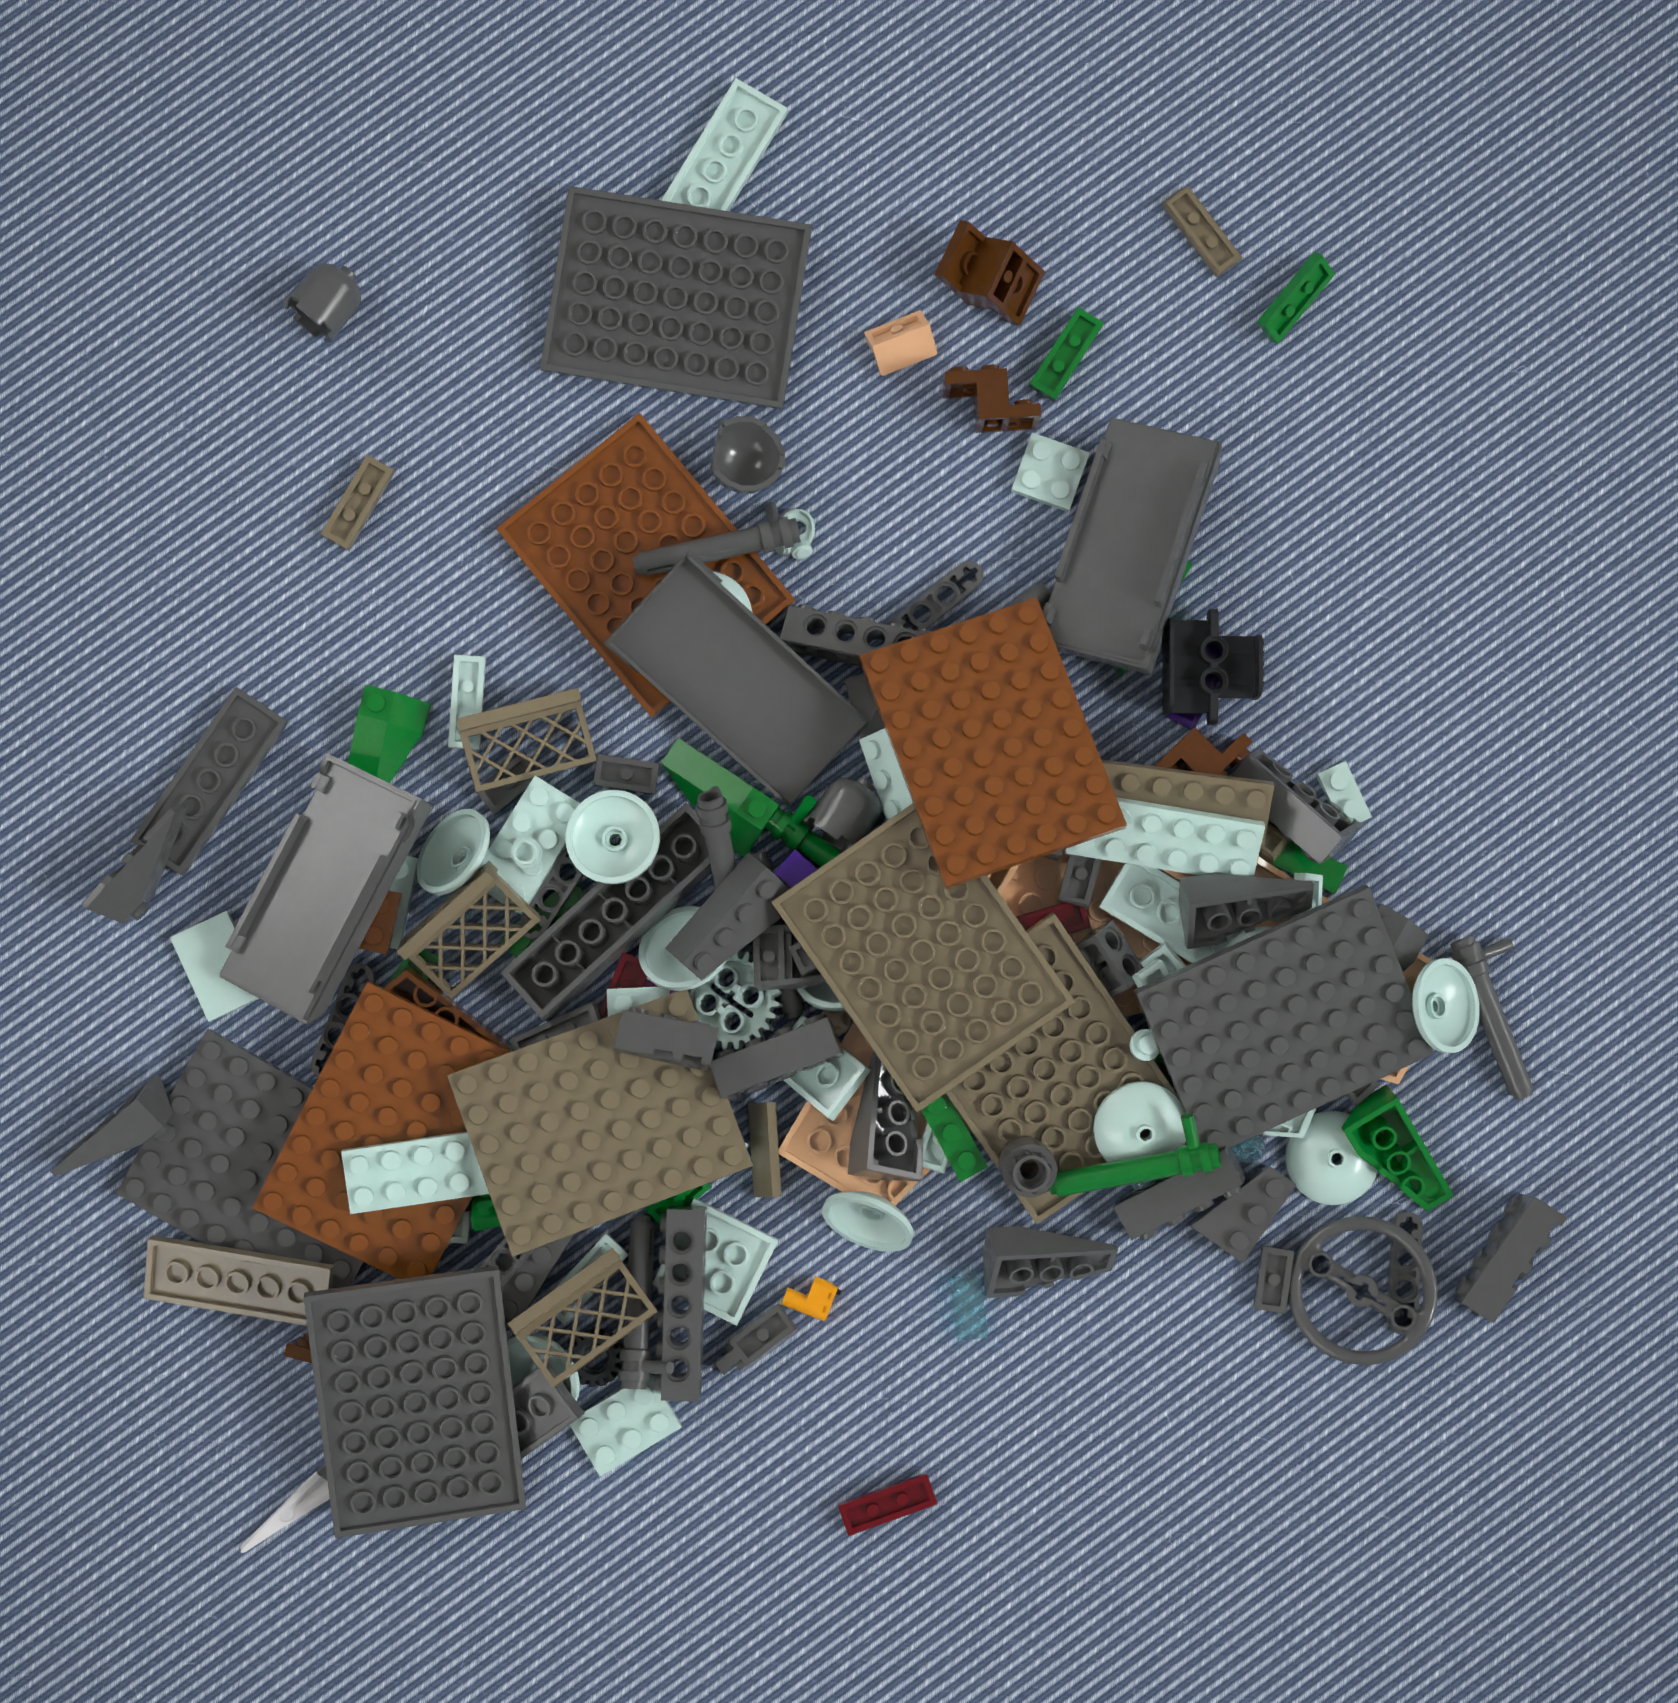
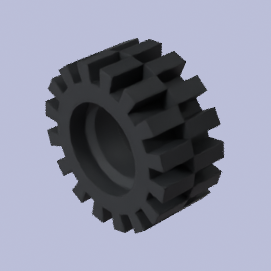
(600, 1376)

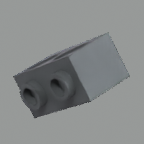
(1110, 957)

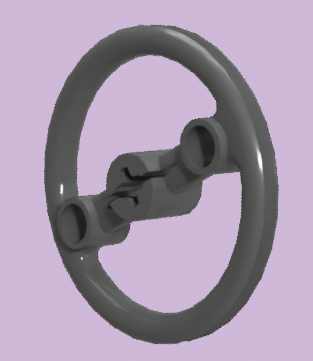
(1412, 1332)

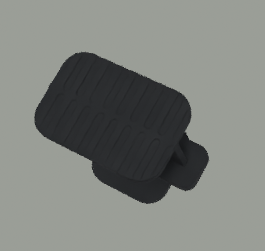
(1187, 666)

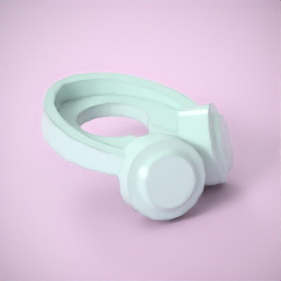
(802, 549)

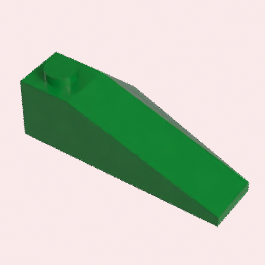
(386, 731)
(747, 806)
(1390, 1143)

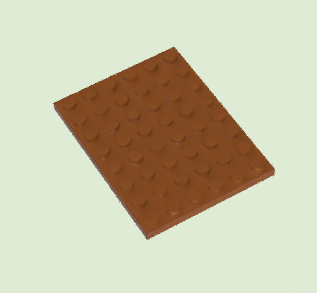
(602, 513)
(992, 742)
(375, 1089)

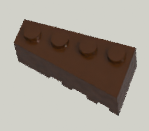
(421, 992)

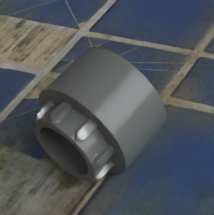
(1031, 1183)

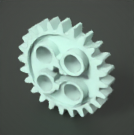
(740, 988)

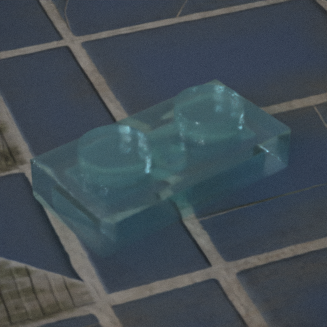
(968, 1307)

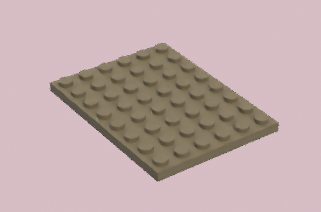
(921, 968)
(1056, 1074)
(591, 1131)

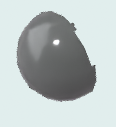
(746, 455)

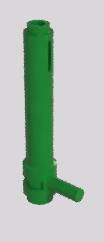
(799, 836)
(1184, 1161)

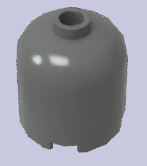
(324, 300)
(845, 812)

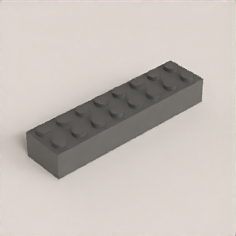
(610, 920)

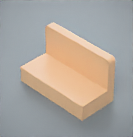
(901, 342)

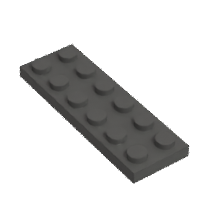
(215, 774)

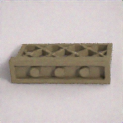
(521, 713)
(445, 917)
(566, 1295)

